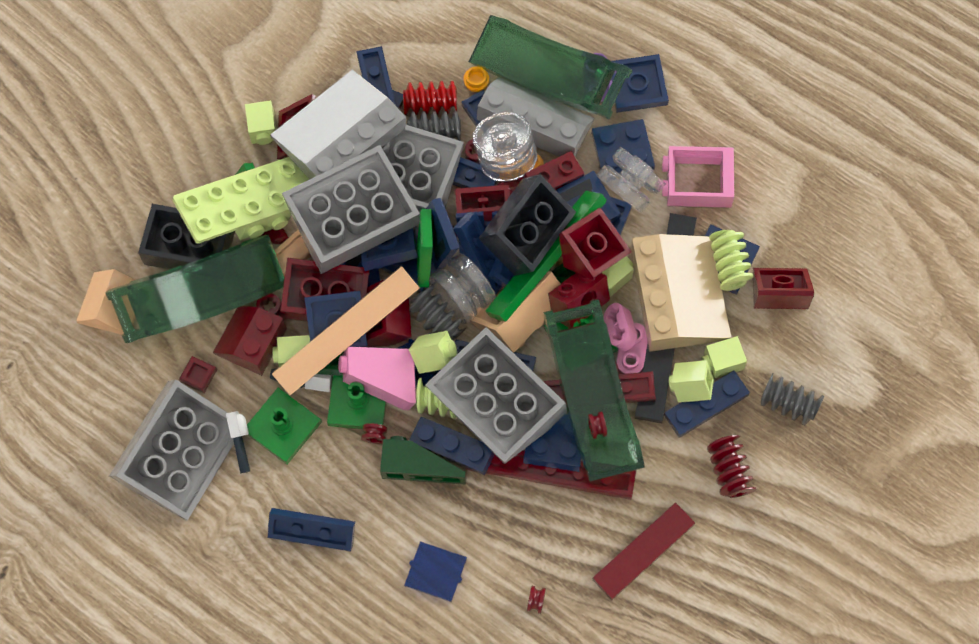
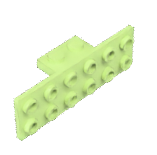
(240, 203)

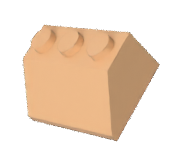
(524, 320)

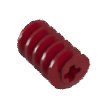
(729, 467)

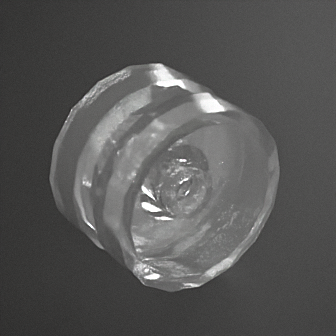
(505, 146)
(631, 179)
(462, 287)

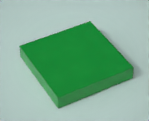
(424, 248)

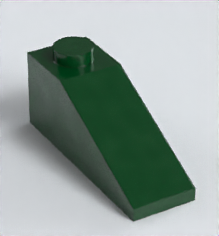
(411, 462)

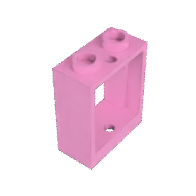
(700, 155)

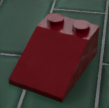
(305, 280)

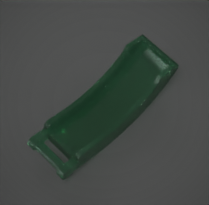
(549, 67)
(198, 289)
(590, 386)

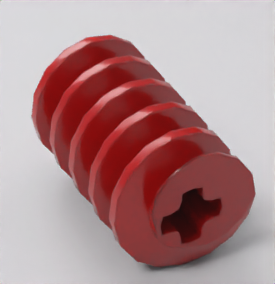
(429, 98)

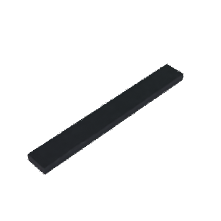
(661, 361)

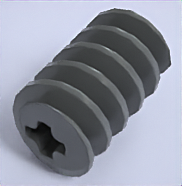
(444, 126)
(434, 313)
(791, 400)

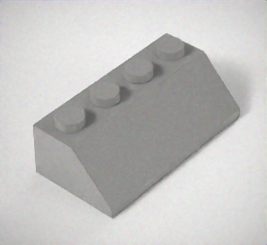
(553, 125)

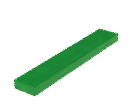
(522, 285)

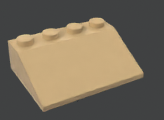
(679, 291)

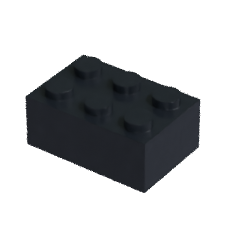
(527, 225)
(170, 244)

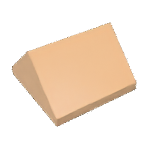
(97, 309)

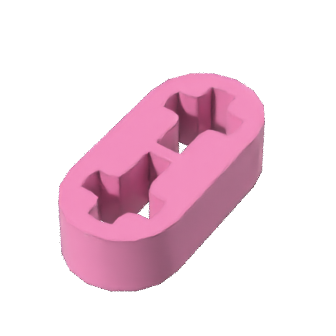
(625, 324)

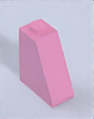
(382, 372)

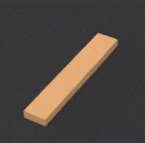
(345, 330)

